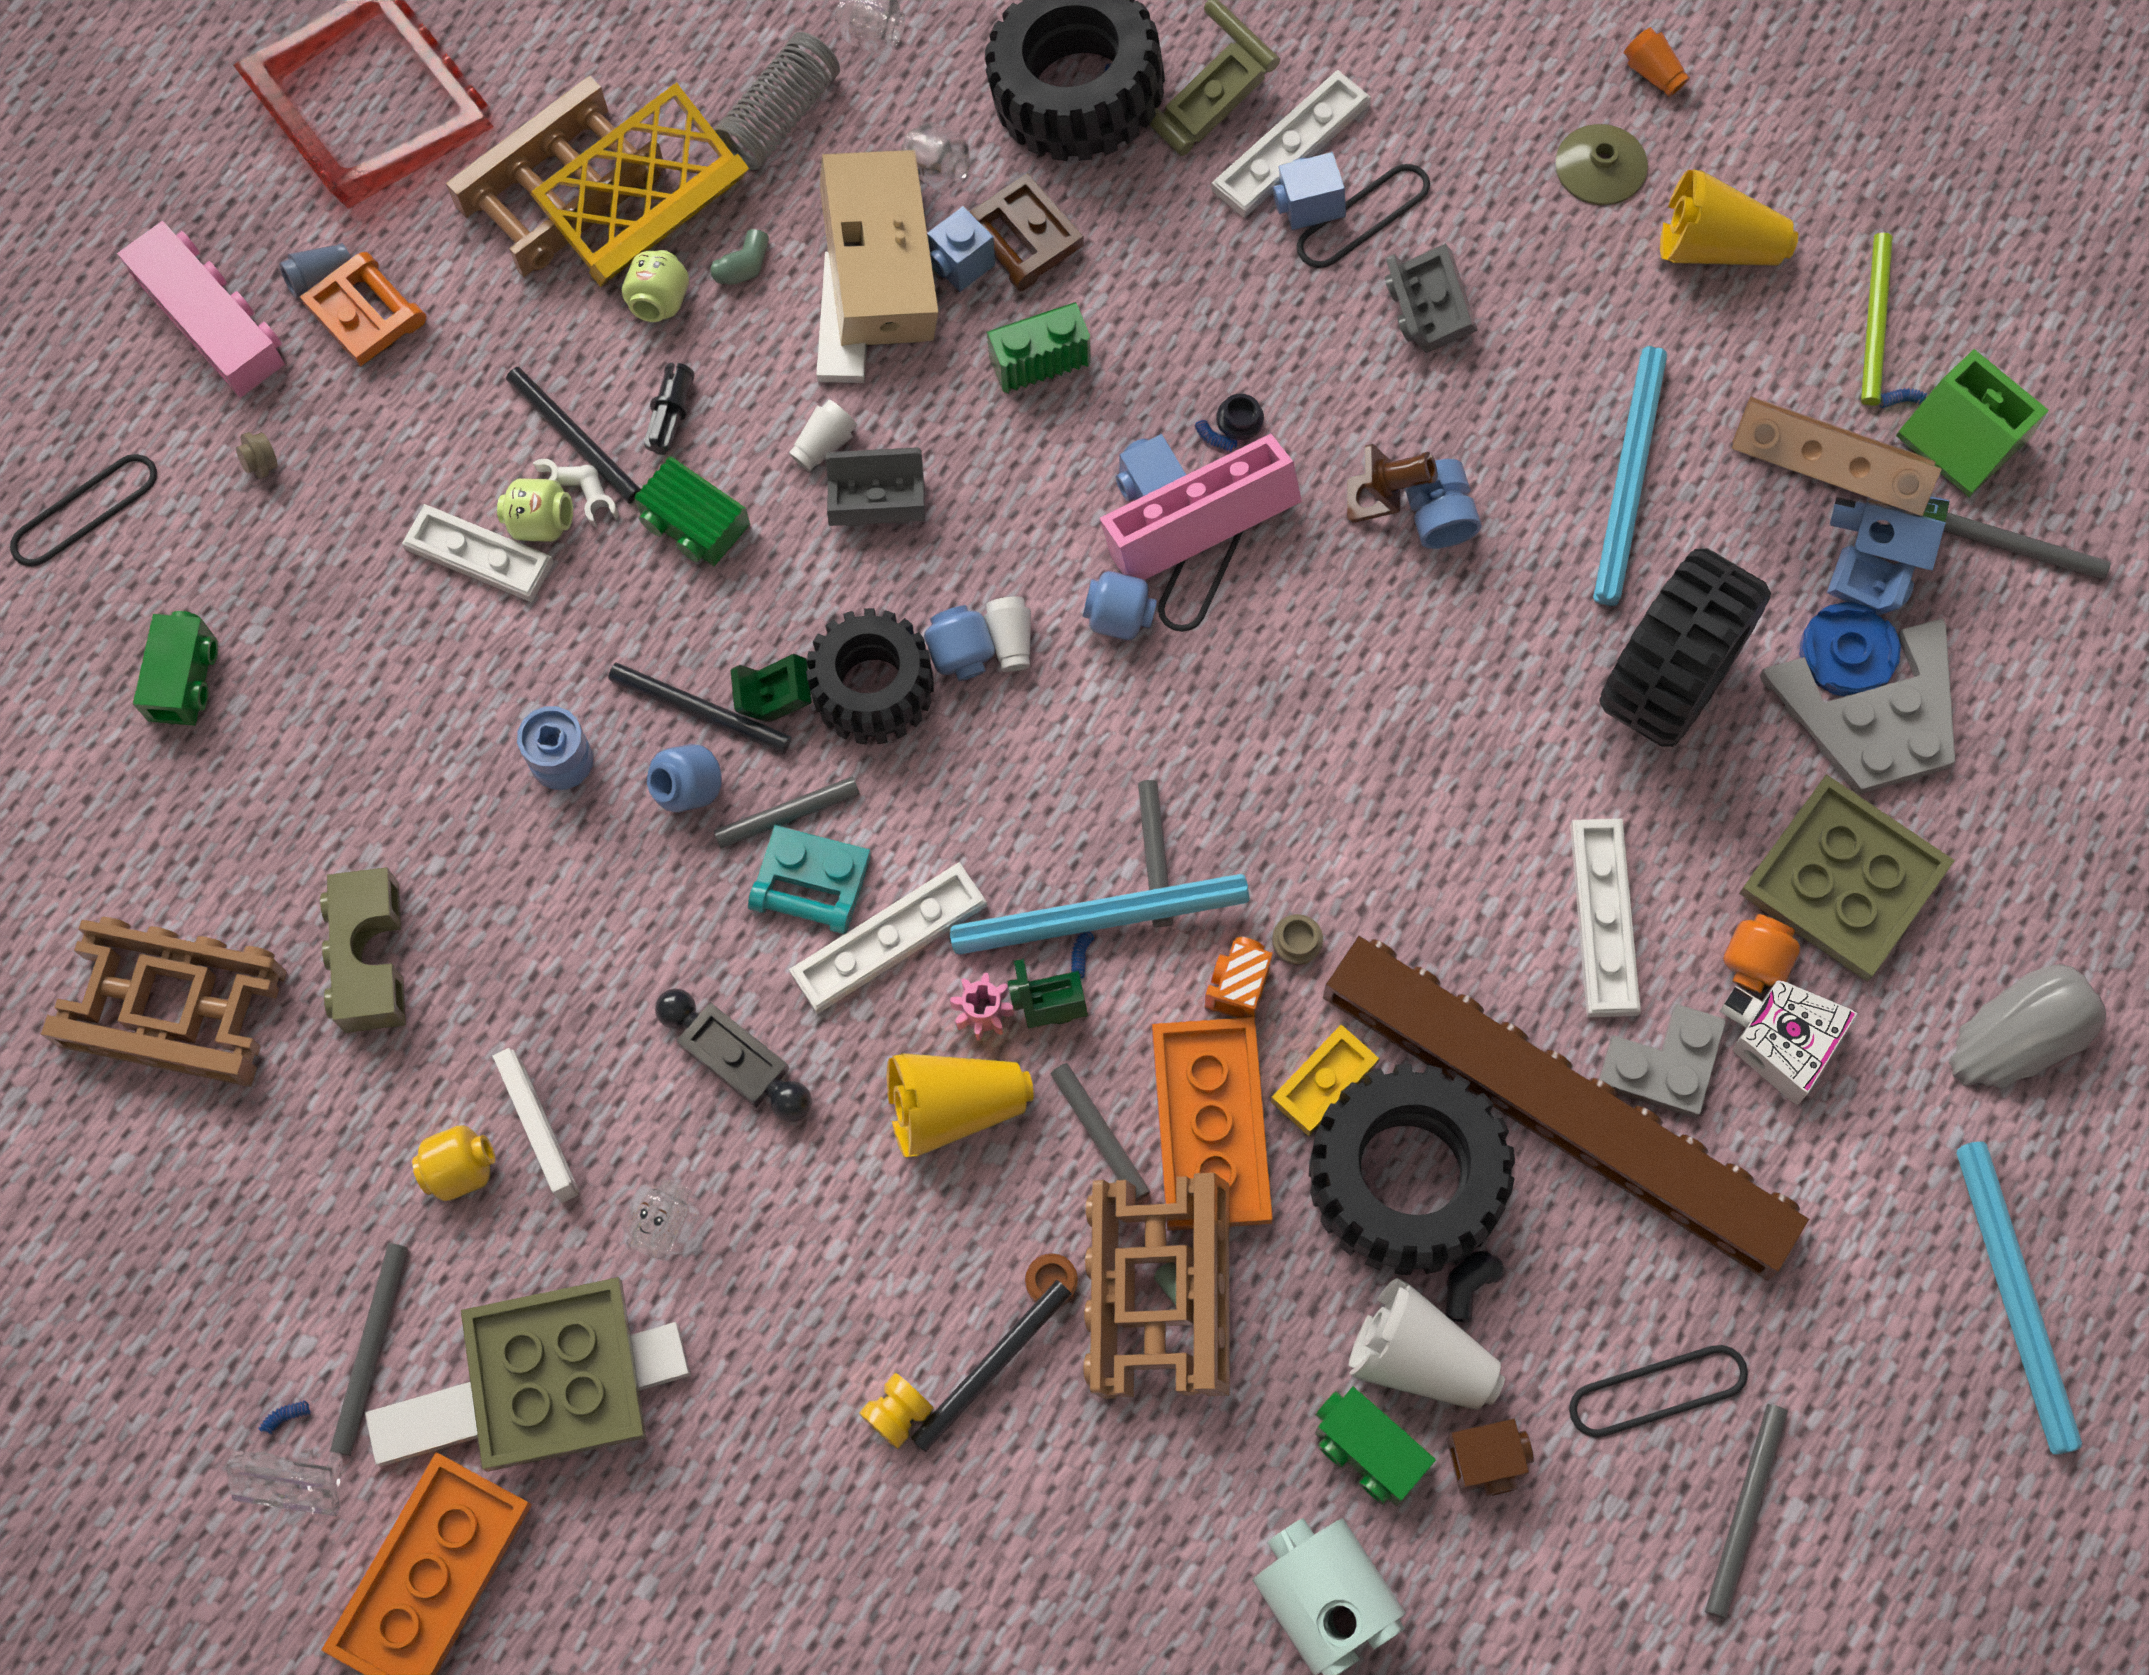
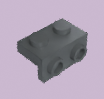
(1430, 298)
(875, 486)

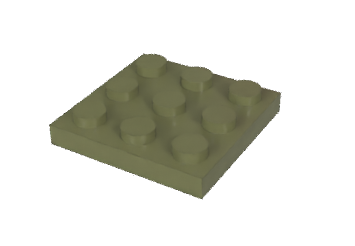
(1847, 877)
(552, 1374)

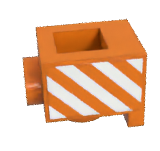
(1239, 979)

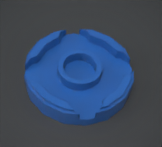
(1842, 664)

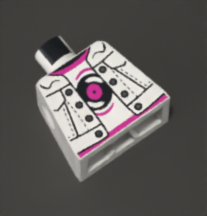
(1787, 1035)

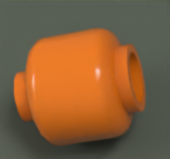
(1761, 953)

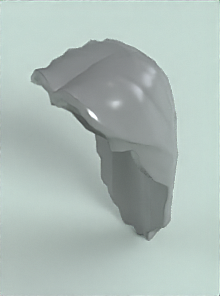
(2028, 1028)

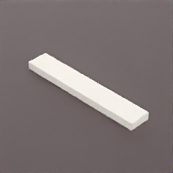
(449, 1415)

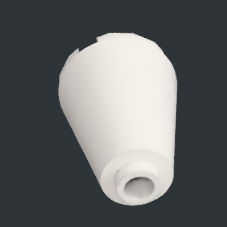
(1423, 1352)

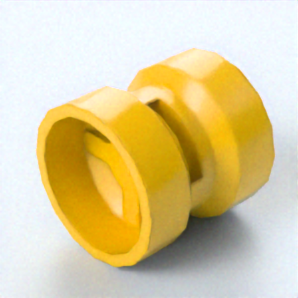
(893, 1414)

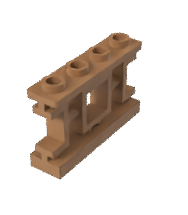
(154, 1038)
(1200, 1287)

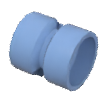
(1443, 508)
(555, 747)

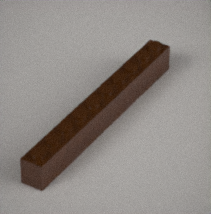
(1566, 1108)

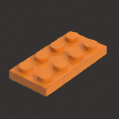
(1213, 1112)
(427, 1573)

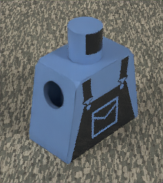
(1906, 539)

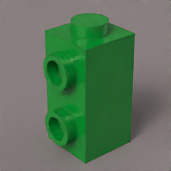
(175, 669)
(1372, 1444)

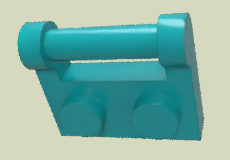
(813, 864)

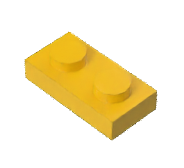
(1322, 1078)

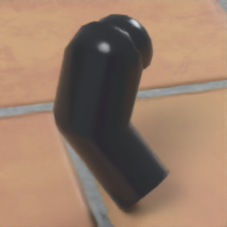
(1466, 1278)

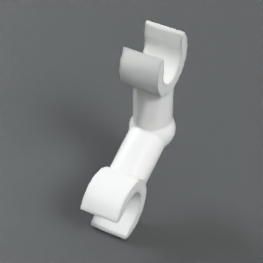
(583, 476)

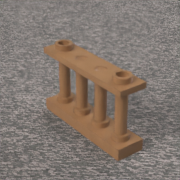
(527, 147)
(1836, 455)

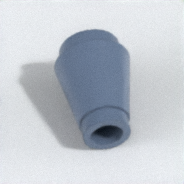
(311, 266)

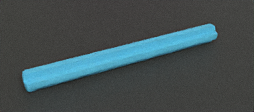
(1630, 476)
(1099, 914)
(2019, 1298)

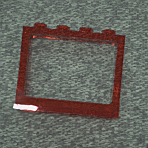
(269, 66)

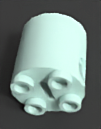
(1314, 1579)

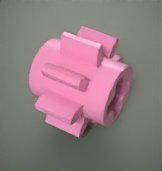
(971, 998)

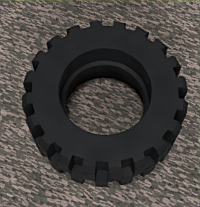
(1084, 116)
(1684, 646)
(1424, 1103)

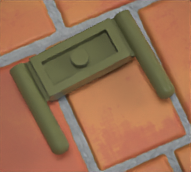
(1218, 86)

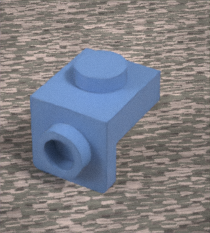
(1871, 581)

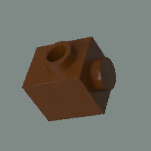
(1490, 1457)

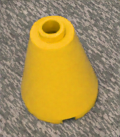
(1723, 226)
(951, 1098)

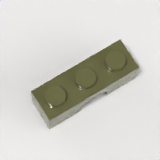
(357, 909)

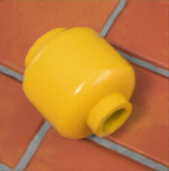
(453, 1163)

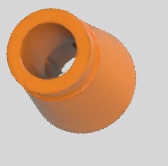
(1656, 61)

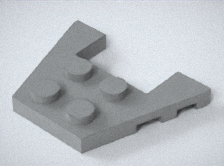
(1884, 731)

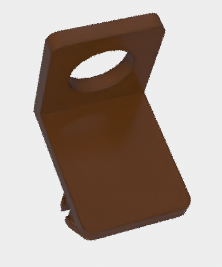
(1385, 480)

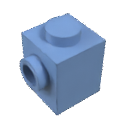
(1310, 191)
(961, 249)
(1147, 467)

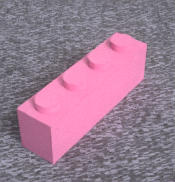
(202, 308)
(1201, 509)

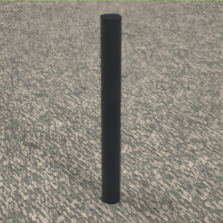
(573, 434)
(699, 708)
(991, 1365)

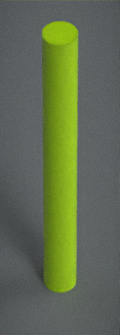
(1876, 319)

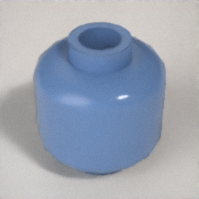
(1119, 605)
(959, 642)
(684, 778)

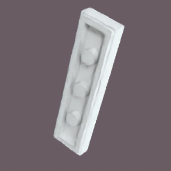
(1294, 137)
(1605, 918)
(888, 938)

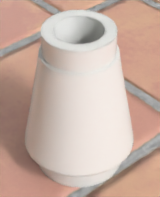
(824, 433)
(1010, 631)

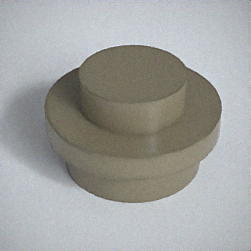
(256, 454)
(1297, 939)

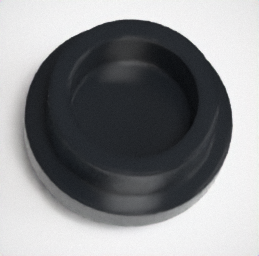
(1240, 417)

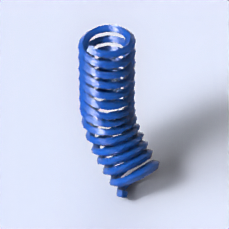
(1907, 397)
(1214, 435)
(1081, 939)
(268, 1420)

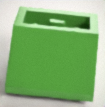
(1973, 422)

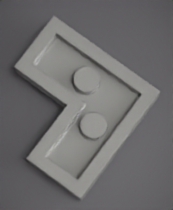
(1671, 1076)

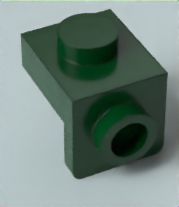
(771, 690)
(1047, 999)

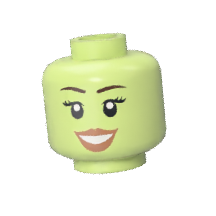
(655, 285)
(535, 510)

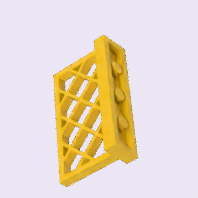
(665, 216)

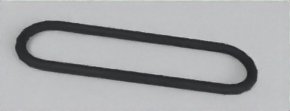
(1402, 167)
(89, 527)
(1186, 627)
(1665, 1412)

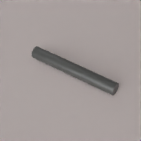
(786, 812)
(1153, 841)
(1098, 1129)

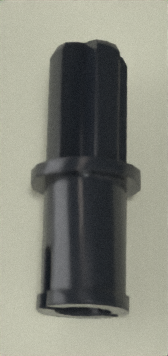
(668, 408)

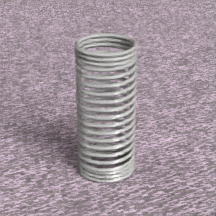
(803, 67)

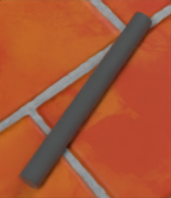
(2027, 546)
(369, 1349)
(1746, 1511)

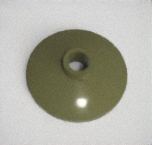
(1600, 179)

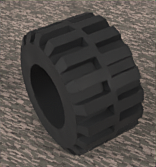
(863, 640)

